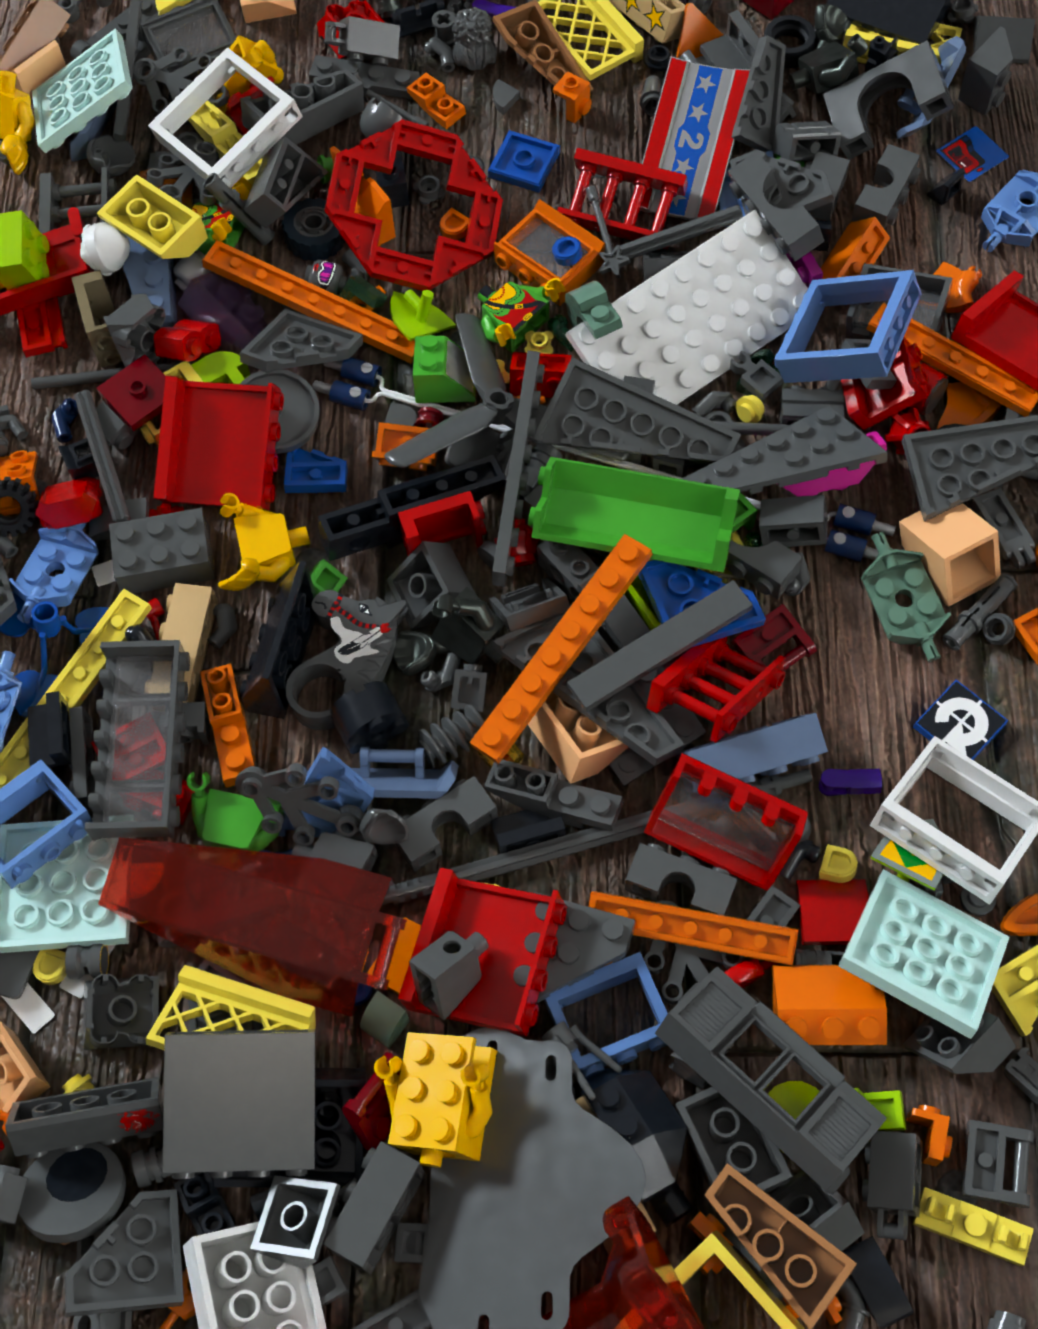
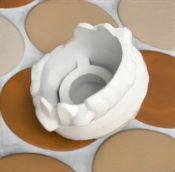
(104, 247)

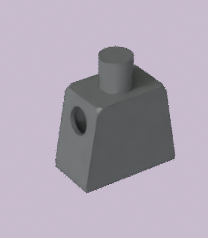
(447, 971)

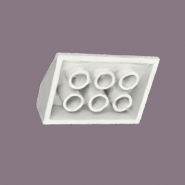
(247, 1289)

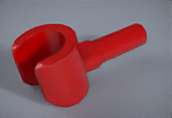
(156, 611)

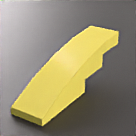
(220, 131)

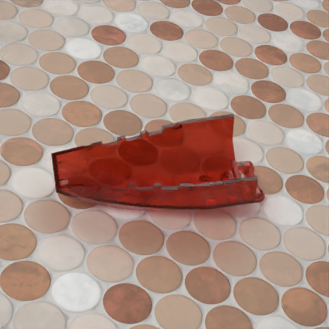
(262, 915)

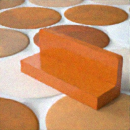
(858, 245)

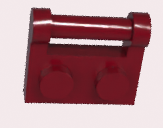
(777, 630)
(370, 1111)

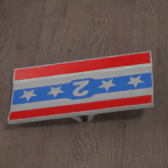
(694, 134)

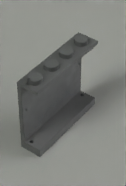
(239, 1102)

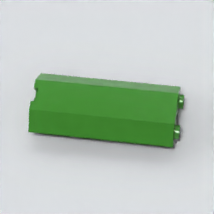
(599, 504)

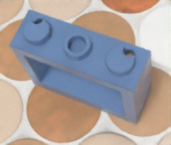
(18, 795)
(603, 979)

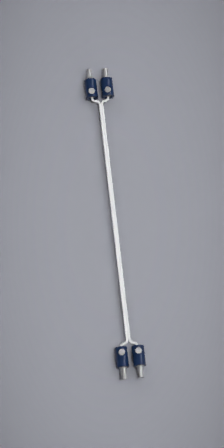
(370, 374)

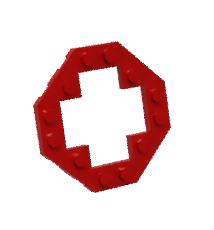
(363, 232)

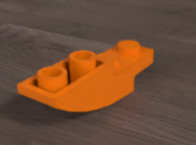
(227, 722)

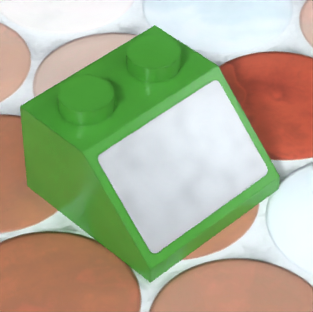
(441, 371)

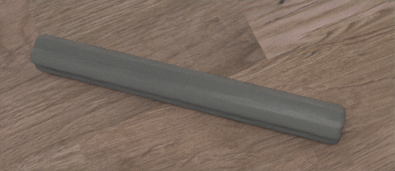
(681, 232)
(102, 456)

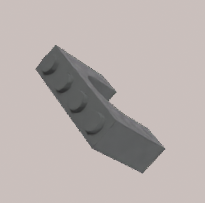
(851, 101)

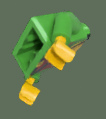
(220, 223)
(516, 310)

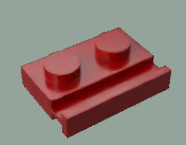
(42, 327)

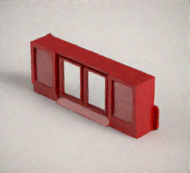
(63, 264)

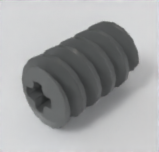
(450, 735)

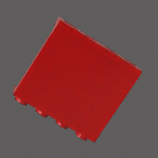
(1003, 330)
(218, 443)
(504, 920)

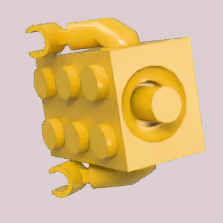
(439, 1097)

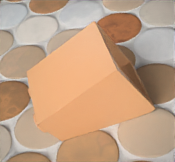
(957, 551)

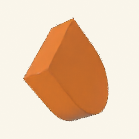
(454, 224)

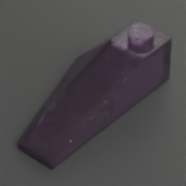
(225, 303)

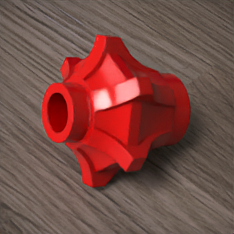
(905, 424)
(527, 546)

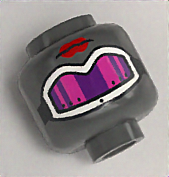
(326, 276)

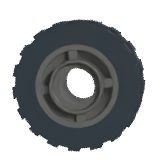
(310, 231)

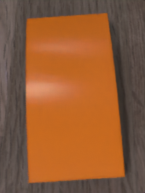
(432, 98)

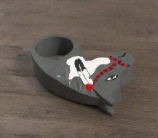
(363, 653)

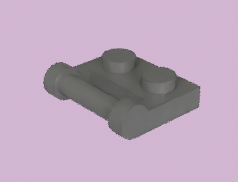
(985, 1163)

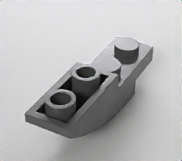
(547, 795)

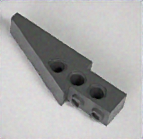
(571, 572)

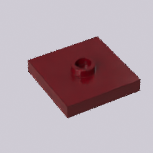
(135, 392)

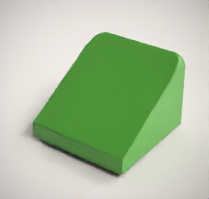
(326, 577)

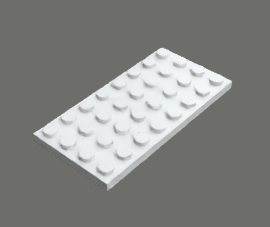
(699, 313)

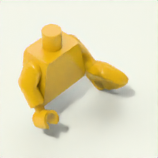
(260, 57)
(15, 122)
(263, 543)

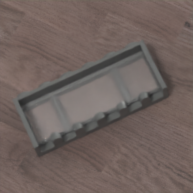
(139, 740)

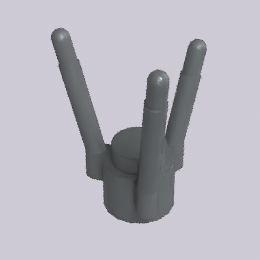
(568, 1036)

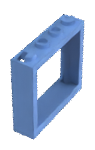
(867, 362)

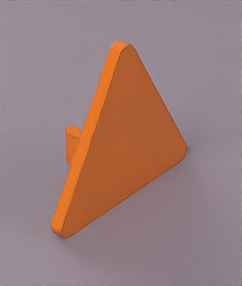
(695, 31)

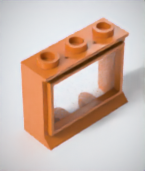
(529, 254)

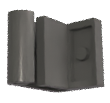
(731, 50)

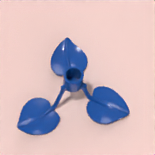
(47, 624)

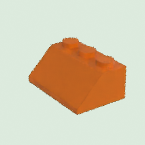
(829, 1005)

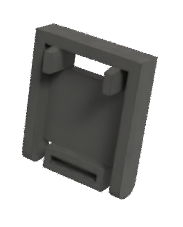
(530, 605)

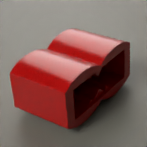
(187, 340)

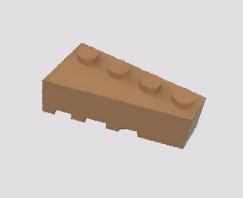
(787, 1250)

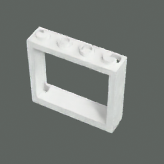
(252, 144)
(941, 850)

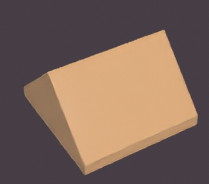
(39, 68)
(18, 1072)

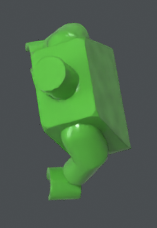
(228, 818)

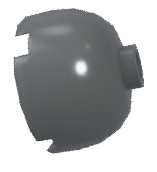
(377, 118)

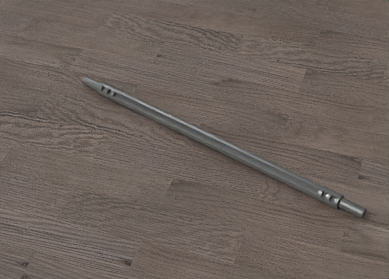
(560, 846)

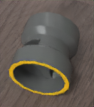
(86, 960)

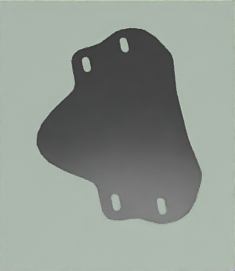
(531, 1203)

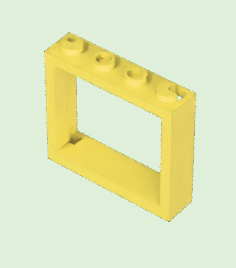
(757, 1288)

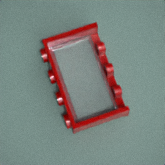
(726, 822)

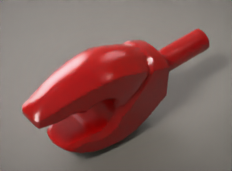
(748, 971)

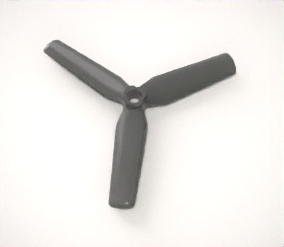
(497, 404)

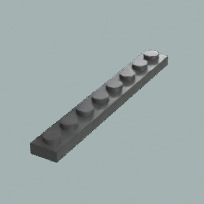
(517, 479)

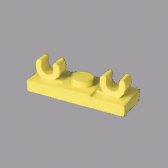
(973, 1226)

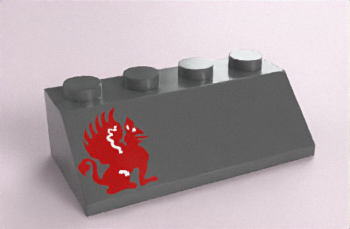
(85, 1118)

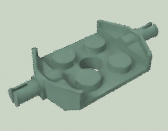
(903, 573)

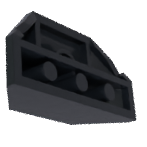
(645, 1118)

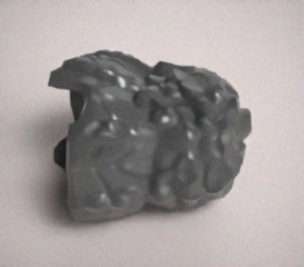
(473, 39)

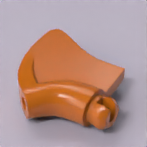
(962, 286)
(967, 406)

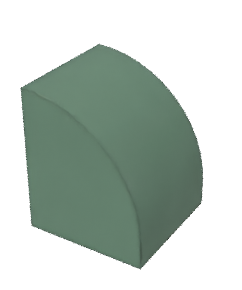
(384, 1020)

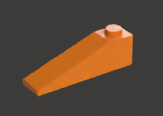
(373, 203)

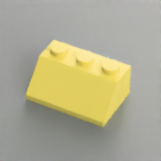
(154, 220)

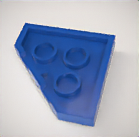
(676, 588)

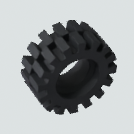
(27, 503)

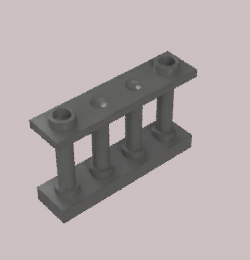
(50, 193)

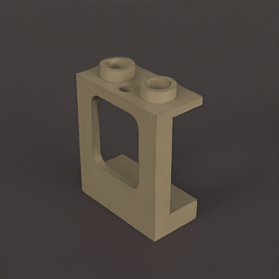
(95, 303)

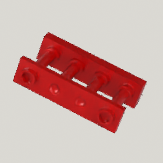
(616, 171)
(702, 660)

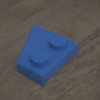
(314, 472)

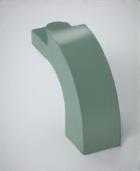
(592, 307)

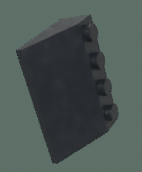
(908, 19)
(281, 644)
(336, 1144)

